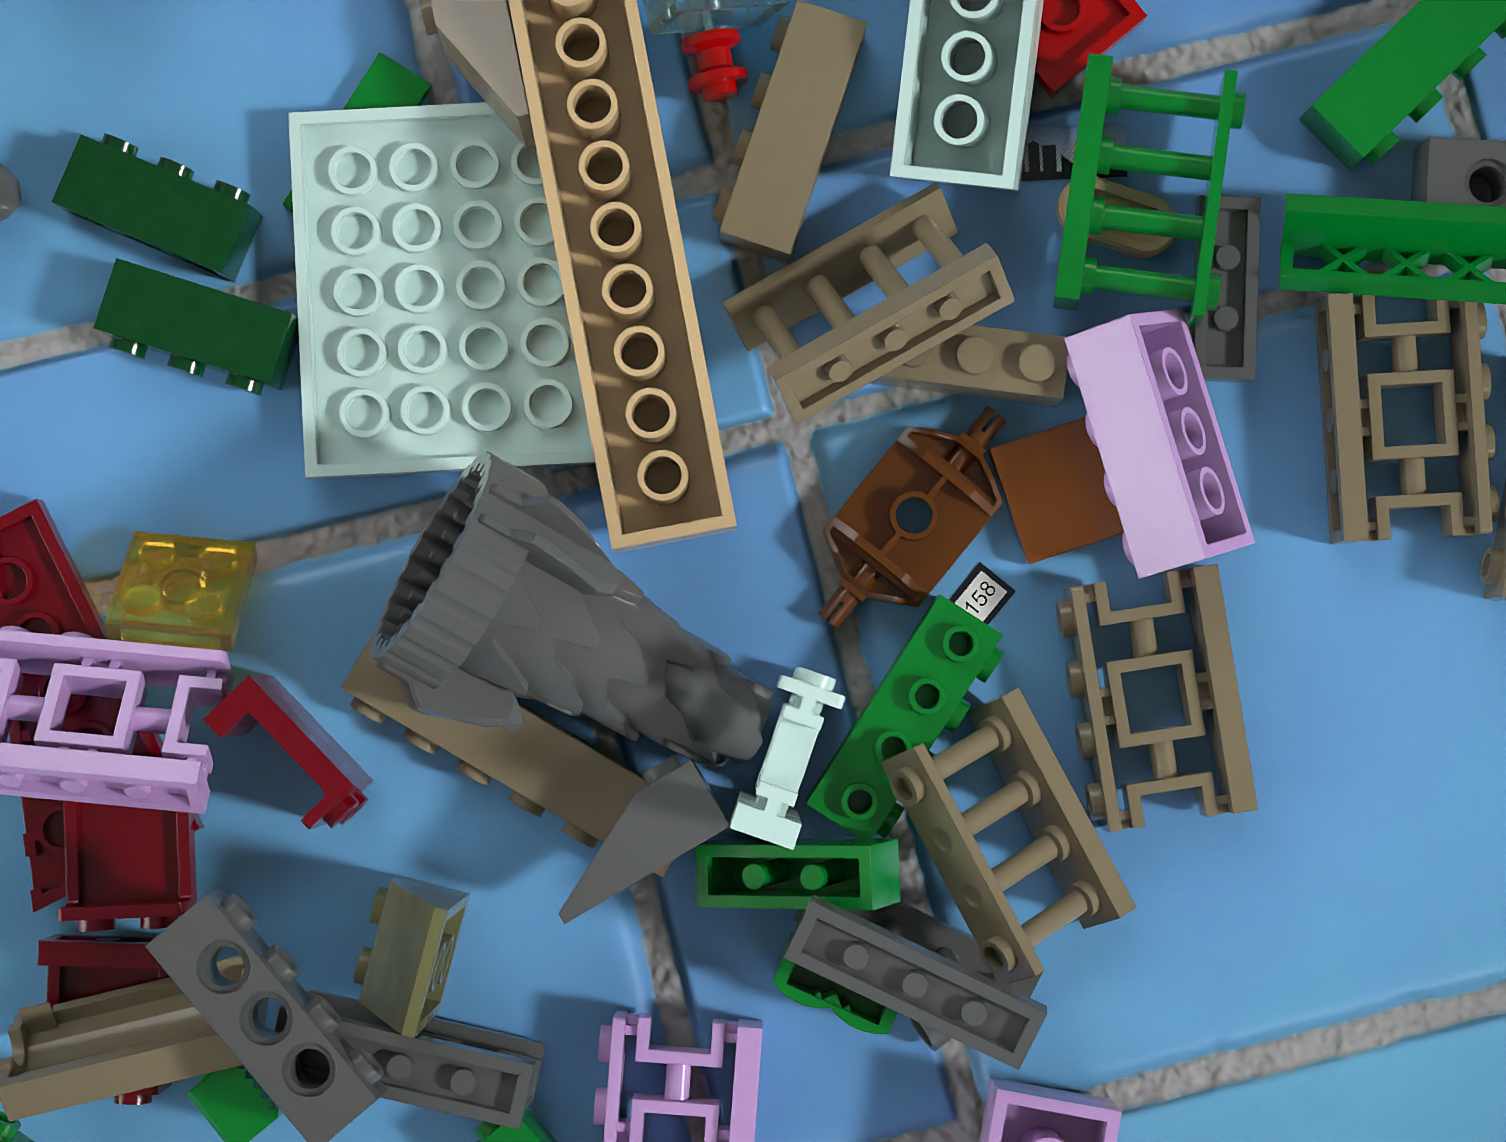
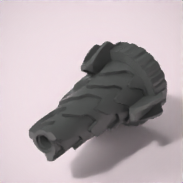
(527, 605)

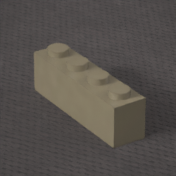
(791, 132)

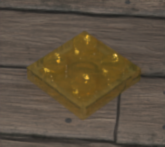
(181, 591)

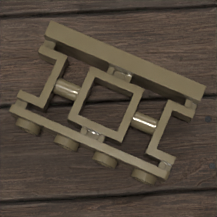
(1350, 417)
(1209, 690)

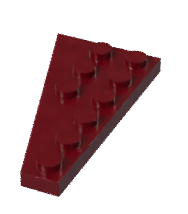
(47, 596)

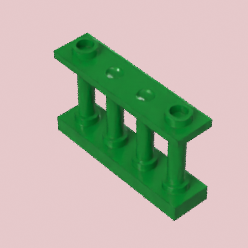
(1099, 154)

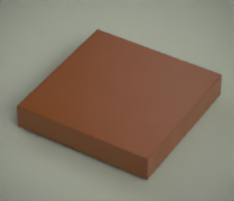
(1055, 491)

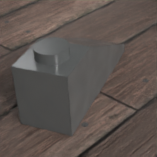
(654, 829)

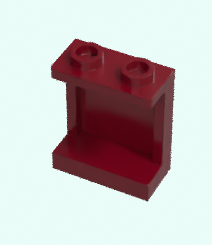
(271, 705)
(127, 865)
(96, 965)

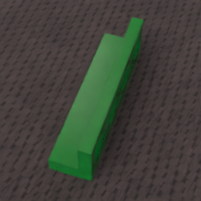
(1403, 238)

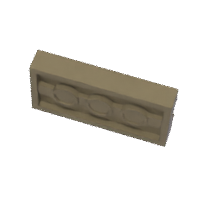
(110, 1046)

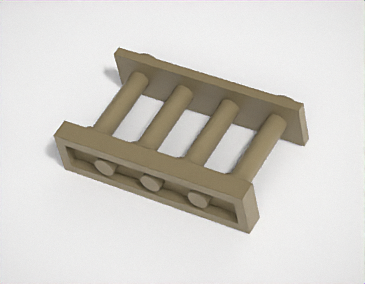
(887, 333)
(1052, 813)

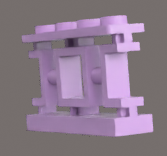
(102, 766)
(676, 1099)

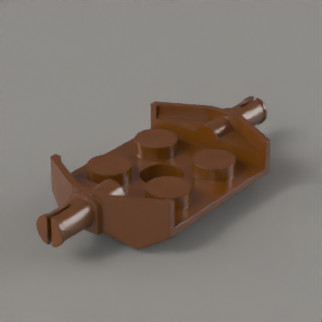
(904, 567)

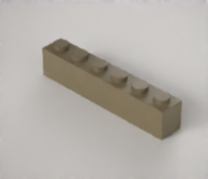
(538, 761)

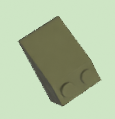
(411, 952)

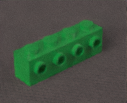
(907, 709)

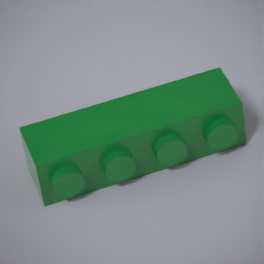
(1402, 76)

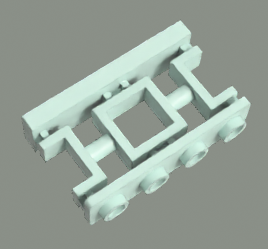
(786, 760)

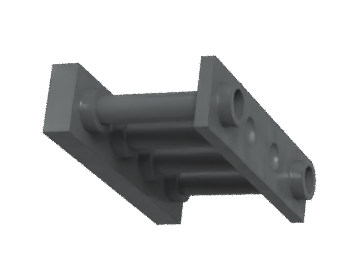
(920, 972)

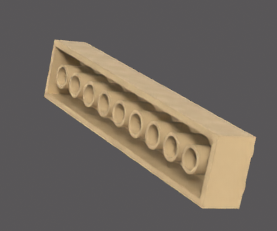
(623, 271)

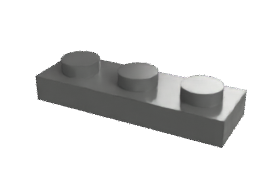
(1228, 336)

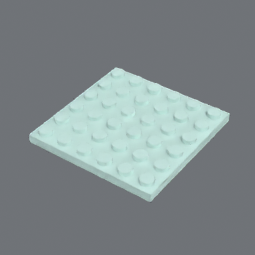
(428, 296)

